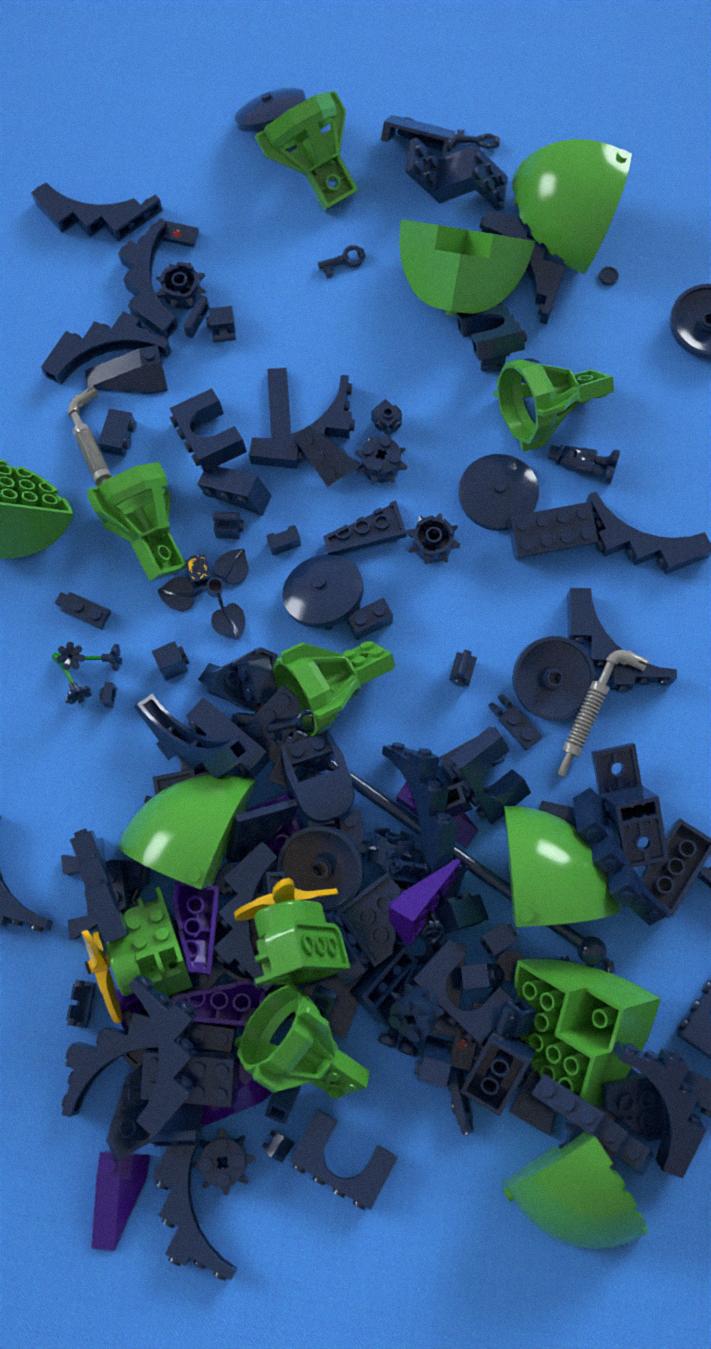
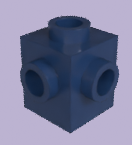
(386, 417)

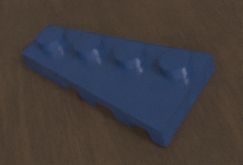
(372, 530)

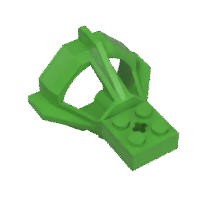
(314, 157)
(555, 395)
(138, 510)
(332, 681)
(306, 1052)

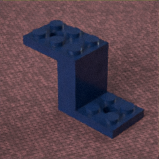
(456, 174)
(630, 805)

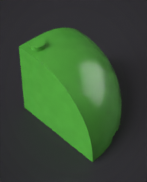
(29, 512)

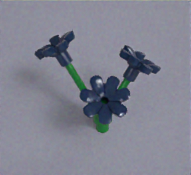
(70, 656)

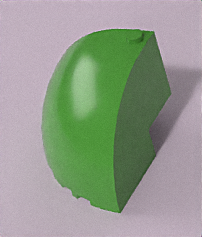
(570, 196)
(460, 266)
(188, 827)
(552, 871)
(580, 1021)
(577, 1197)

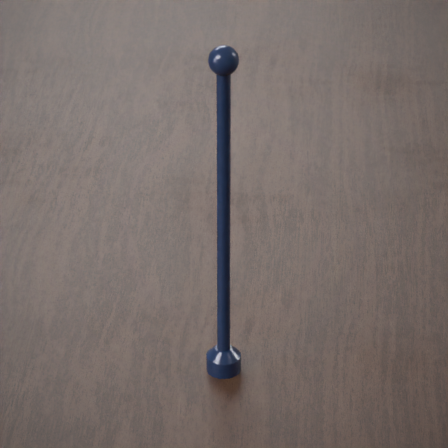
(590, 948)

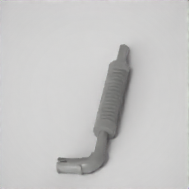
(85, 437)
(593, 702)

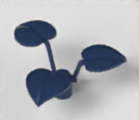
(226, 621)

